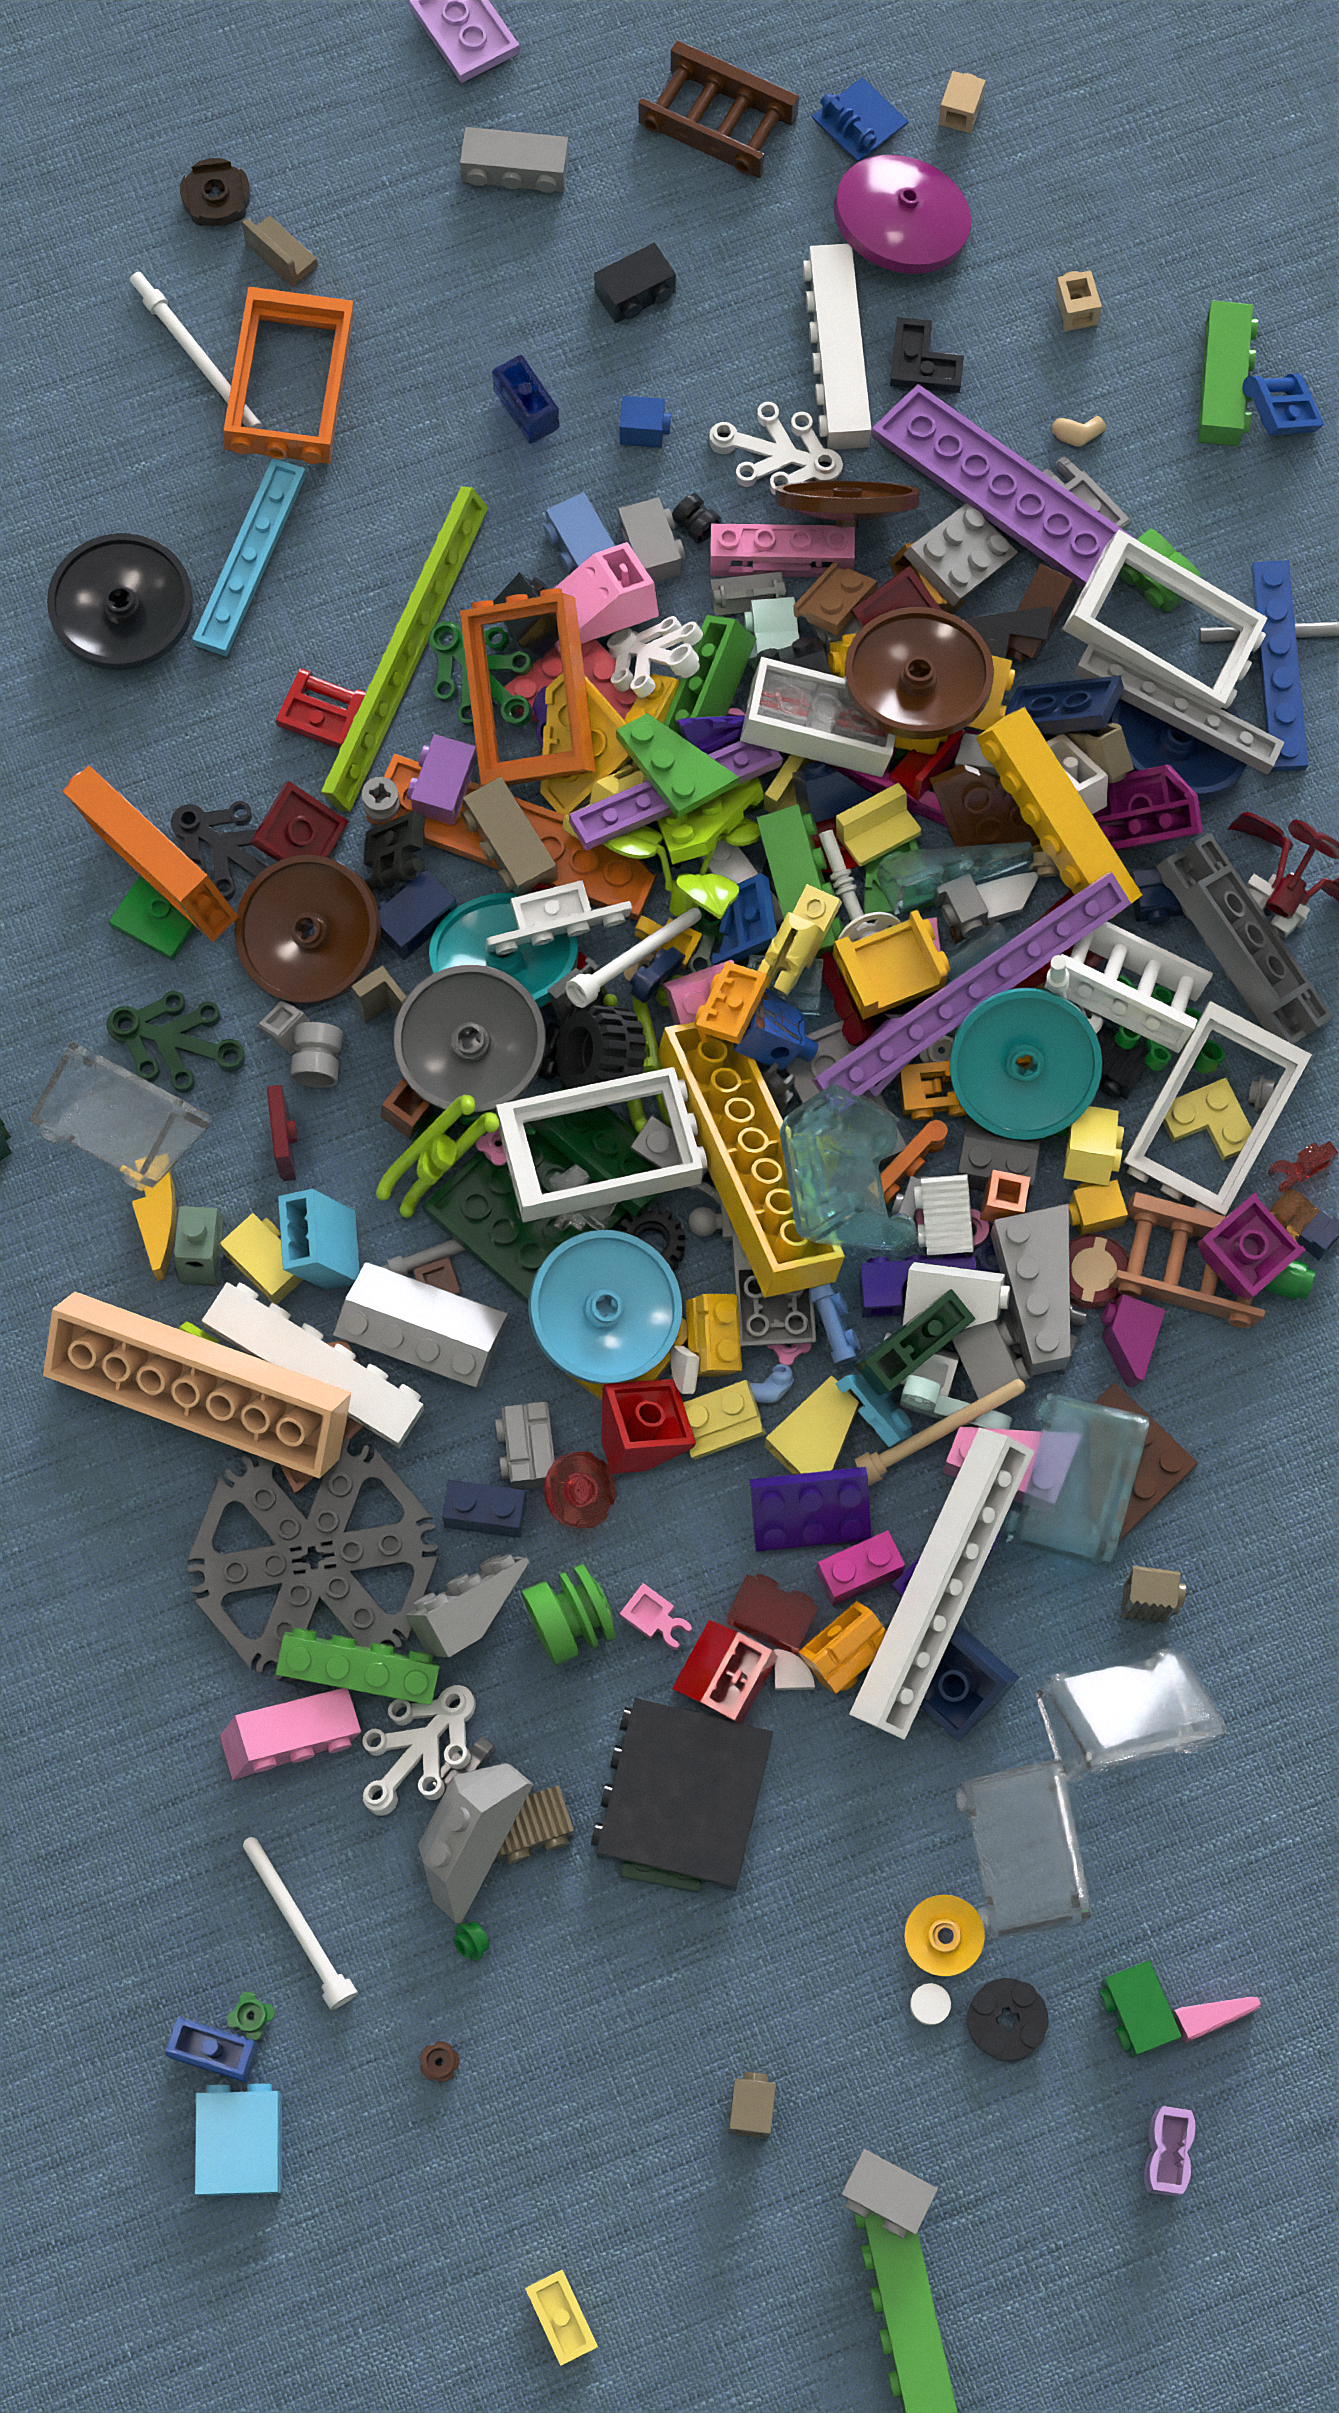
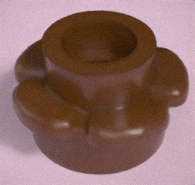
(431, 2053)

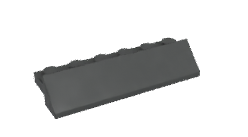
(1243, 940)

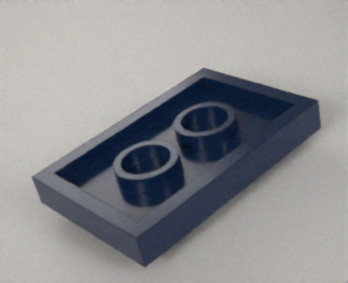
(1069, 704)

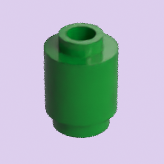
(1292, 1282)

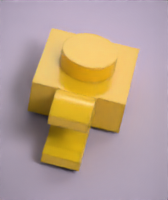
(685, 942)

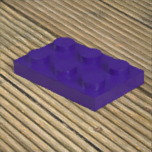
(810, 1509)

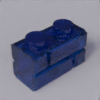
(525, 399)

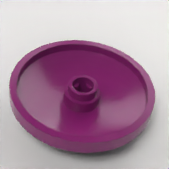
(902, 214)

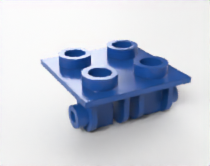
(859, 119)

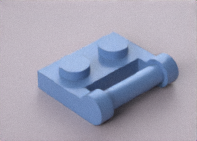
(832, 1309)

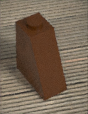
(1045, 589)

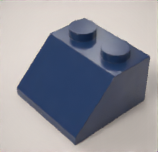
(966, 1684)

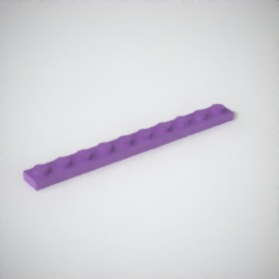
(991, 976)

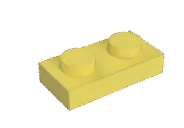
(561, 2317)

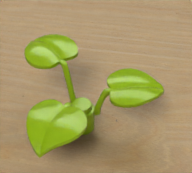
(689, 891)

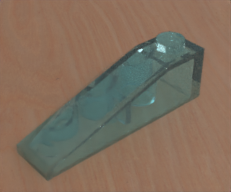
(914, 875)

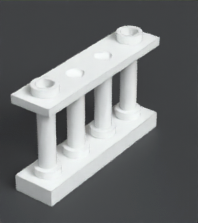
(1129, 1006)

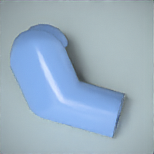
(774, 1386)

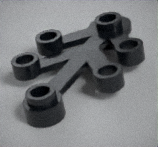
(223, 846)

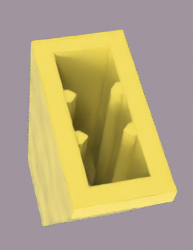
(815, 1430)

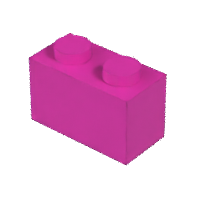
(860, 1568)

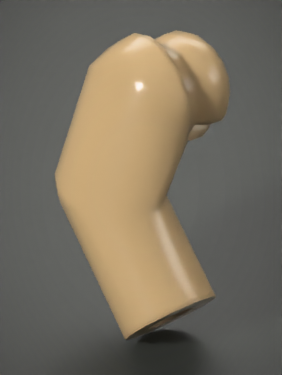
(1077, 433)

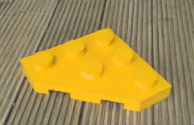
(572, 792)

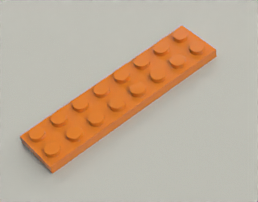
(605, 874)

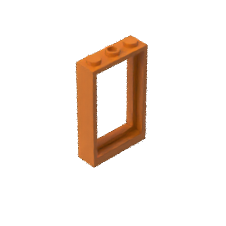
(293, 310)
(541, 767)
(150, 853)

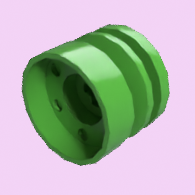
(569, 1614)

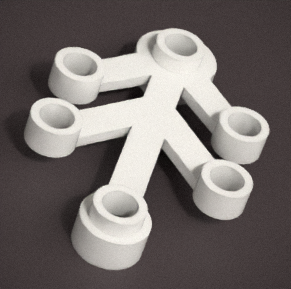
(780, 453)
(628, 644)
(421, 1743)

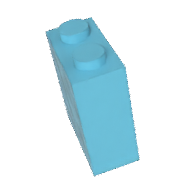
(318, 1239)
(238, 2141)

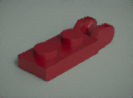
(854, 1027)

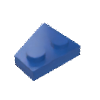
(748, 922)

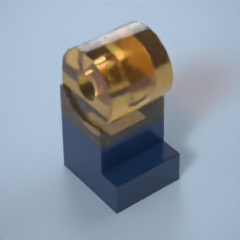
(1306, 1223)

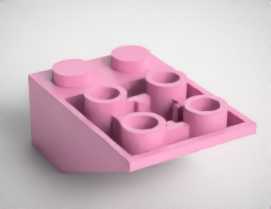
(610, 593)

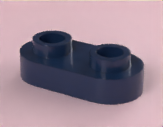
(661, 970)

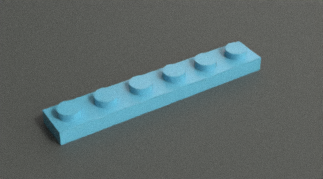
(249, 557)

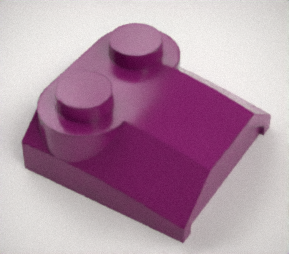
(1249, 1248)

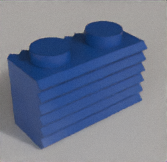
(211, 2049)

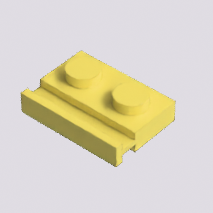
(723, 1419)

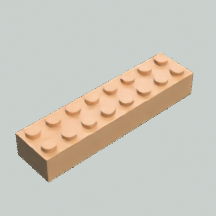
(196, 1384)

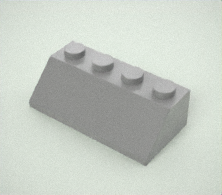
(421, 1324)

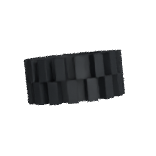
(664, 1224)

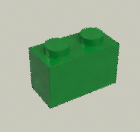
(1139, 2009)

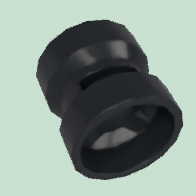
(695, 518)

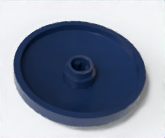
(1157, 743)

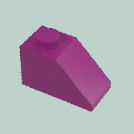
(1131, 1335)

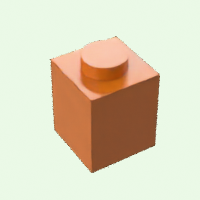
(1004, 1195)

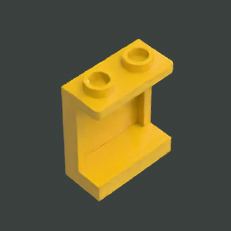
(892, 965)

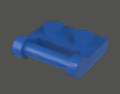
(1287, 413)

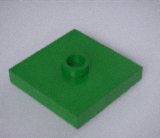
(151, 920)

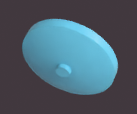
(605, 1307)

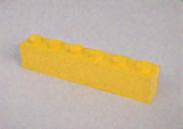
(1052, 804)

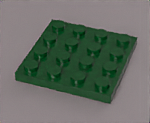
(485, 1218)

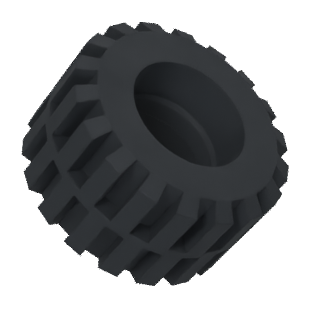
(599, 1046)

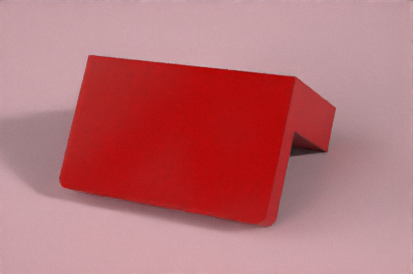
(918, 767)

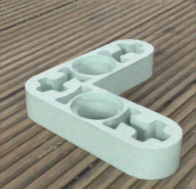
(923, 1397)

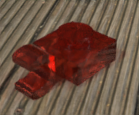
(1310, 1161)

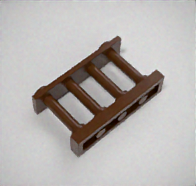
(732, 82)

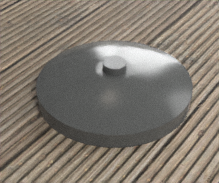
(469, 1036)

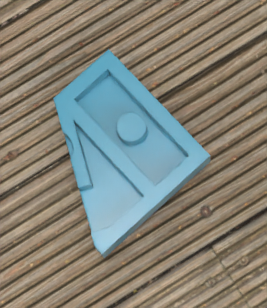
(878, 1411)

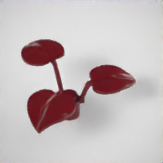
(1291, 891)

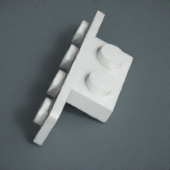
(554, 913)

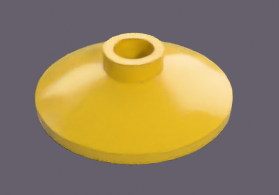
(924, 1929)

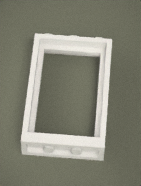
(1128, 550)
(1252, 1038)
(520, 1162)

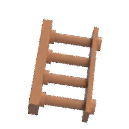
(1184, 1223)

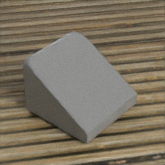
(281, 1024)

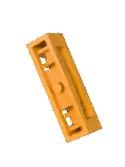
(914, 1091)

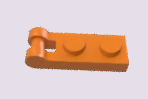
(911, 1159)

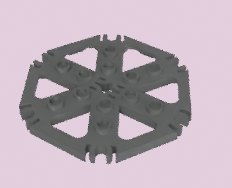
(289, 1530)

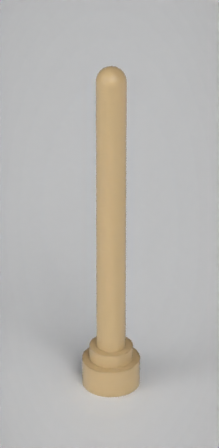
(878, 1463)

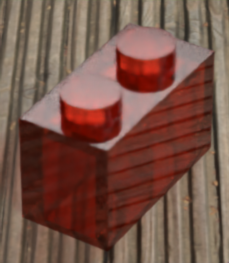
(772, 1613)

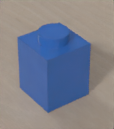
(643, 421)

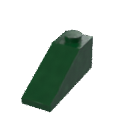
(914, 1343)

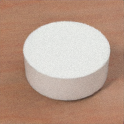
(930, 2004)

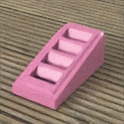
(1205, 2018)

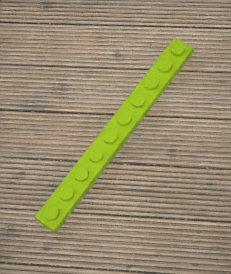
(404, 649)

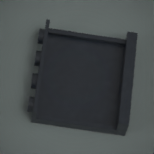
(683, 1792)

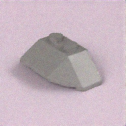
(469, 1833)

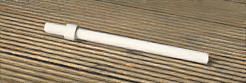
(157, 304)

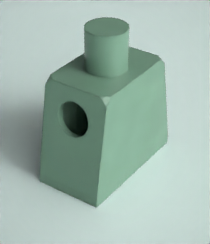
(198, 1241)

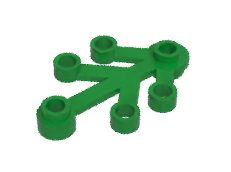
(495, 663)
(1158, 1056)

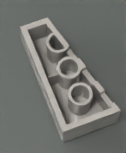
(1035, 1262)

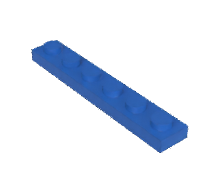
(1280, 663)

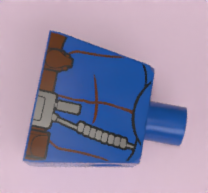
(776, 1034)

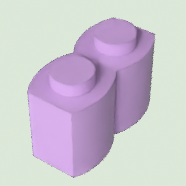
(1170, 2138)

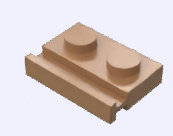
(833, 596)

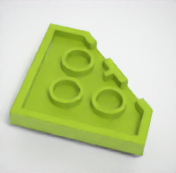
(697, 830)

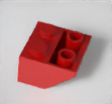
(725, 1671)

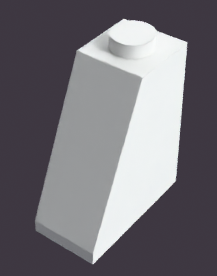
(978, 1290)

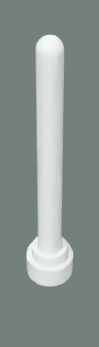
(585, 987)
(336, 1988)

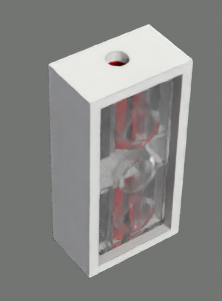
(813, 719)

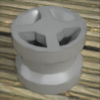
(384, 807)

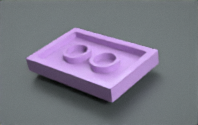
(466, 34)

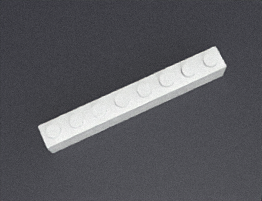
(942, 1582)

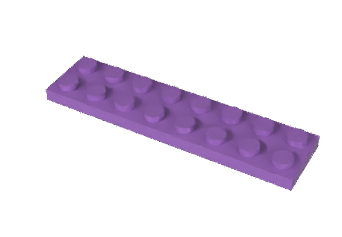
(996, 483)

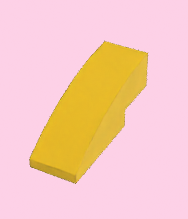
(157, 1223)

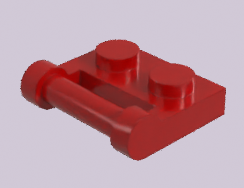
(315, 717)

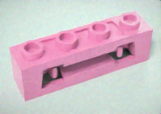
(780, 549)

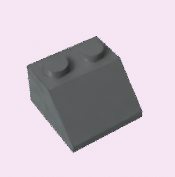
(987, 1152)

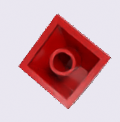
(643, 1425)

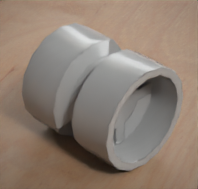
(316, 1060)

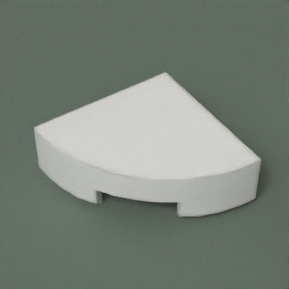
(684, 1369)
(791, 1672)

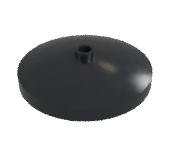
(120, 601)

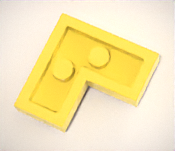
(1212, 1109)

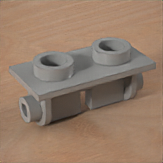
(735, 593)

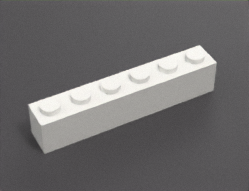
(839, 347)
(275, 1339)

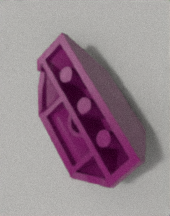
(1149, 809)

